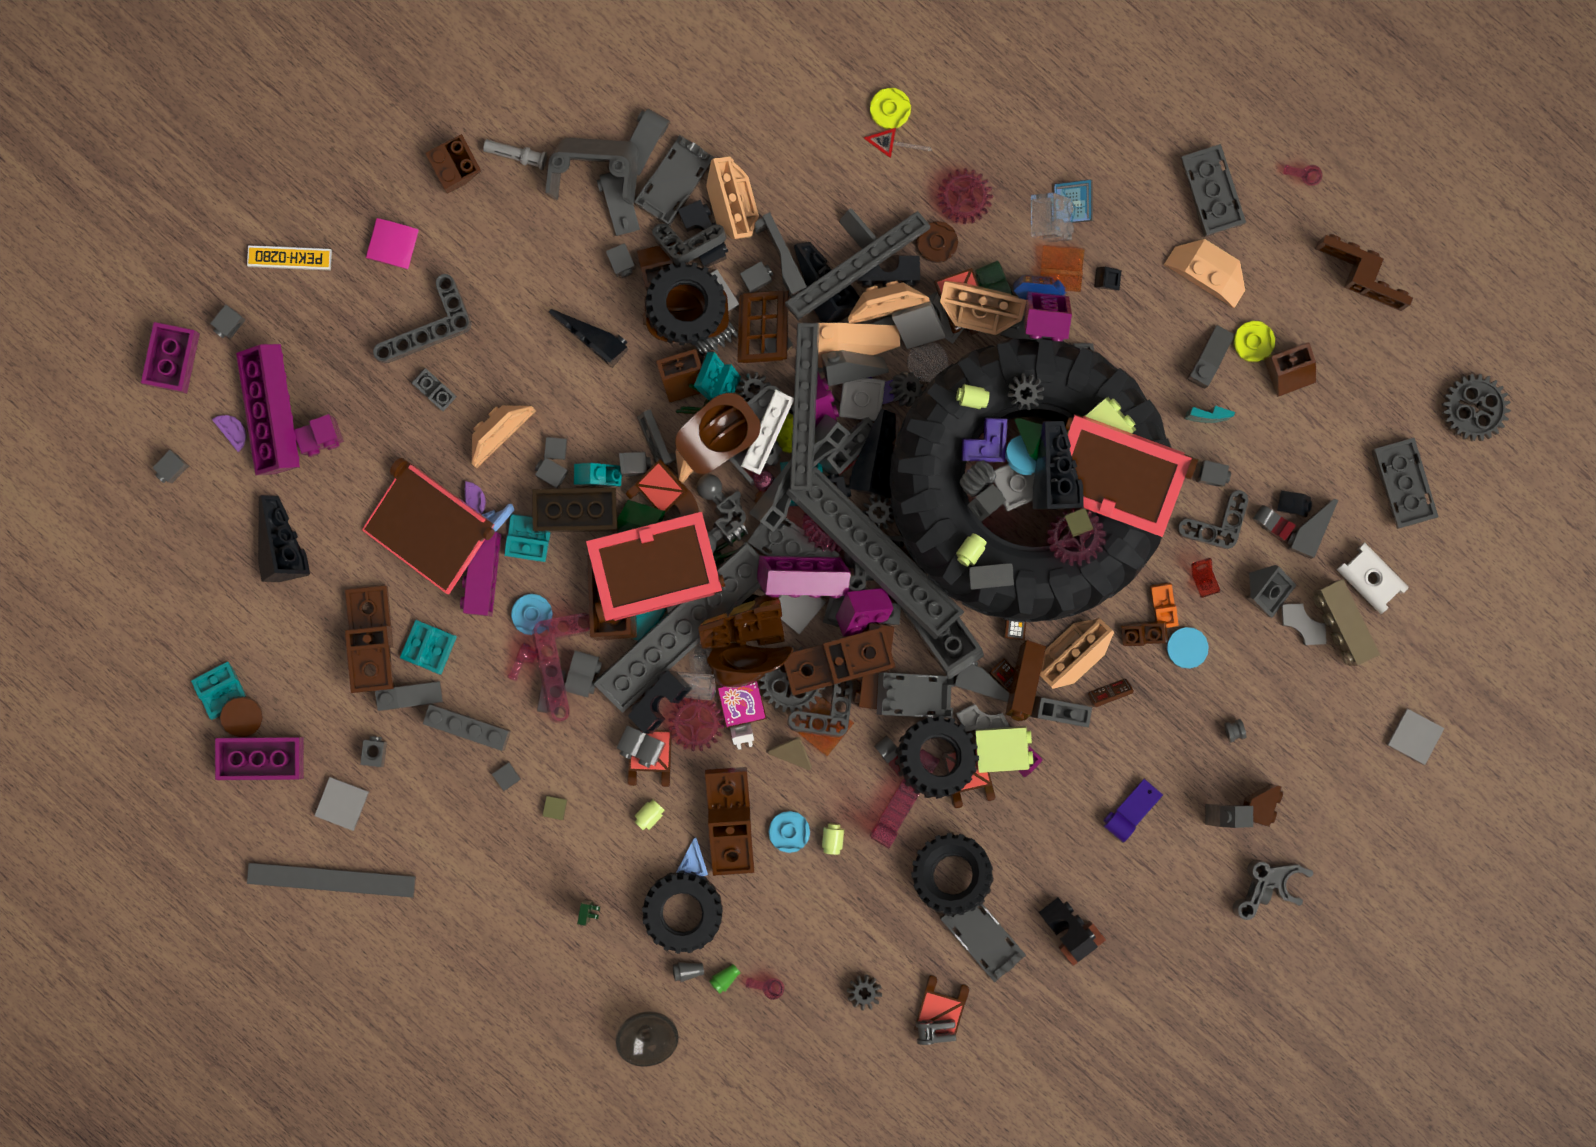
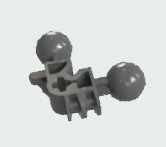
(710, 488)

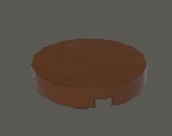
(938, 242)
(241, 716)

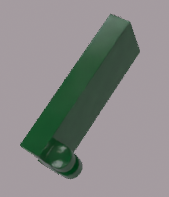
(585, 912)

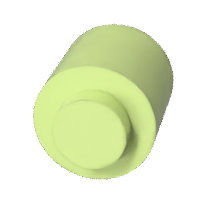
(972, 396)
(971, 550)
(649, 815)
(832, 839)

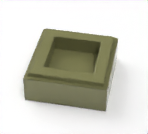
(1079, 522)
(554, 807)

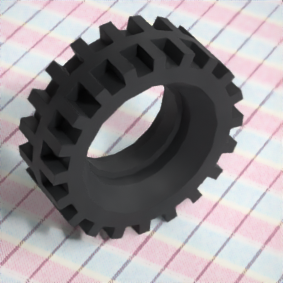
(679, 330)
(918, 776)
(938, 850)
(687, 884)

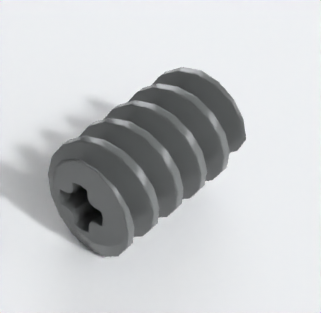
(711, 343)

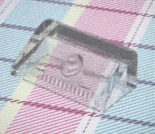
(702, 685)

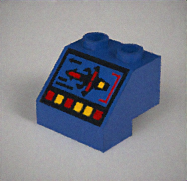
(1037, 284)

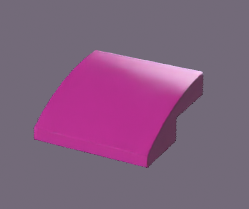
(392, 243)

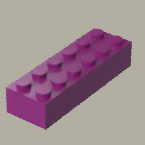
(268, 409)

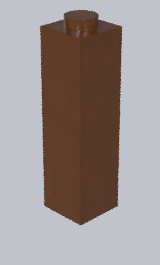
(1025, 680)

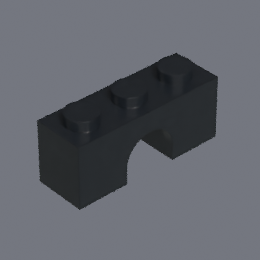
(696, 217)
(907, 272)
(646, 712)
(1077, 939)

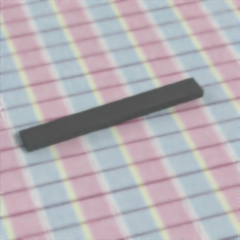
(857, 265)
(804, 407)
(331, 880)

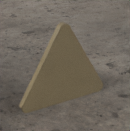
(793, 752)

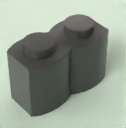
(582, 674)
(640, 746)

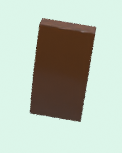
(1144, 633)

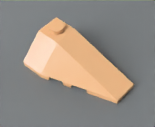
(857, 338)

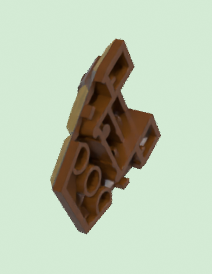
(748, 622)

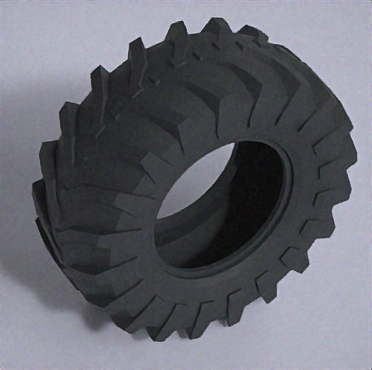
(933, 506)

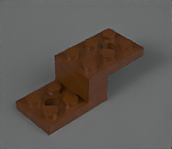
(1364, 272)
(369, 639)
(839, 661)
(729, 821)

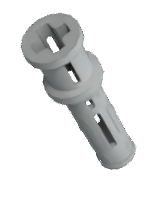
(525, 155)

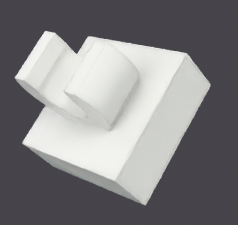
(742, 734)

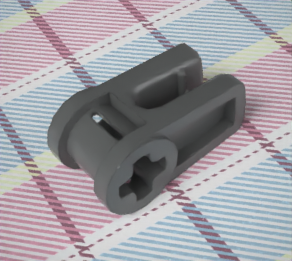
(931, 1027)

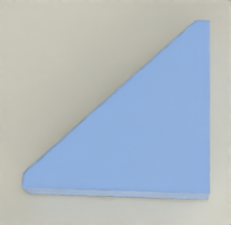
(499, 517)
(693, 860)

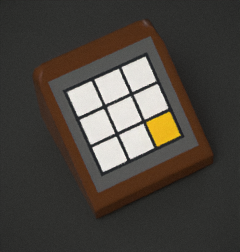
(1015, 630)

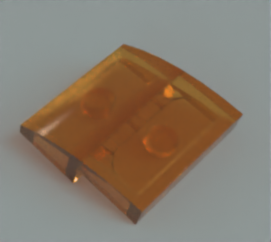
(1063, 265)
(823, 743)

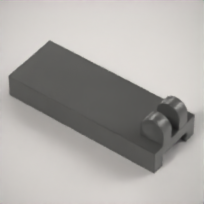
(654, 438)

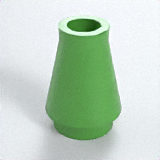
(724, 978)

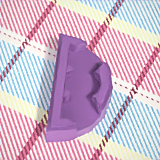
(232, 429)
(475, 497)

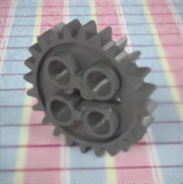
(1481, 390)
(780, 698)

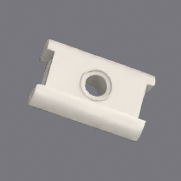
(1387, 583)

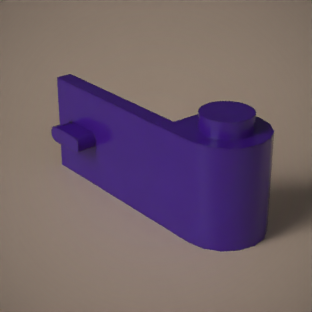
(1132, 810)

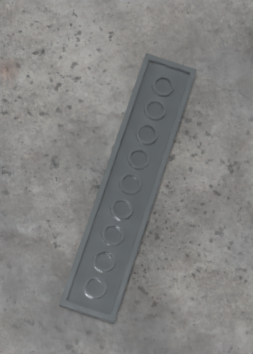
(877, 555)
(678, 632)

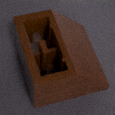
(453, 163)
(652, 261)
(1292, 368)
(678, 373)
(1264, 804)

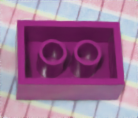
(170, 357)

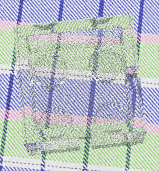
(1051, 217)

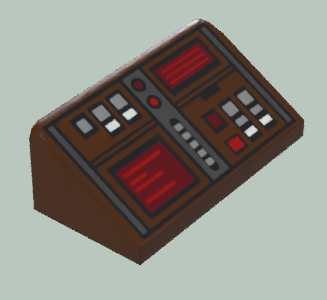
(1003, 673)
(1110, 692)

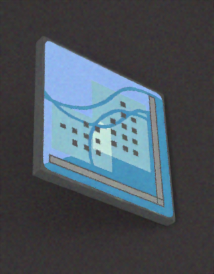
(1081, 196)

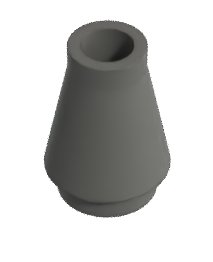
(684, 971)

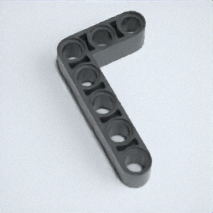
(431, 328)

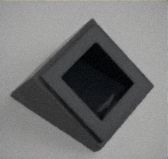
(1107, 278)

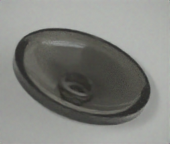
(650, 1046)

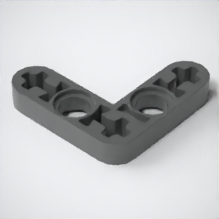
(715, 235)
(1225, 527)
(834, 717)

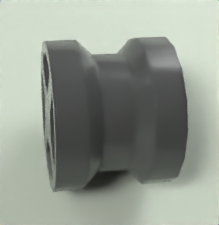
(1235, 730)

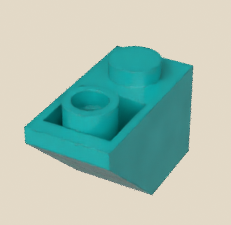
(597, 474)

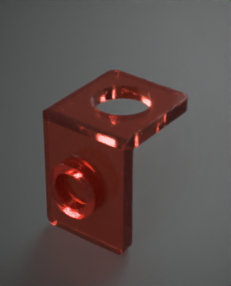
(1205, 578)

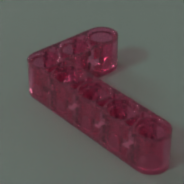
(553, 660)
(899, 806)

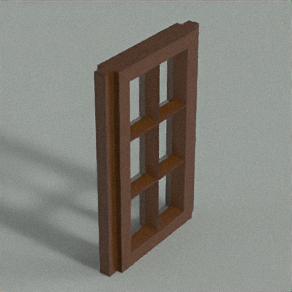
(781, 327)

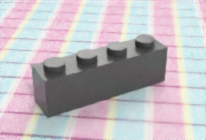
(466, 727)

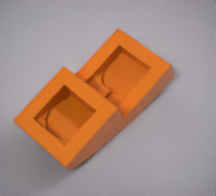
(1164, 604)

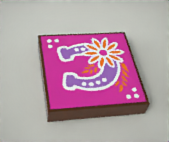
(741, 704)

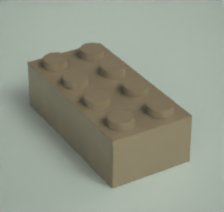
(1346, 623)

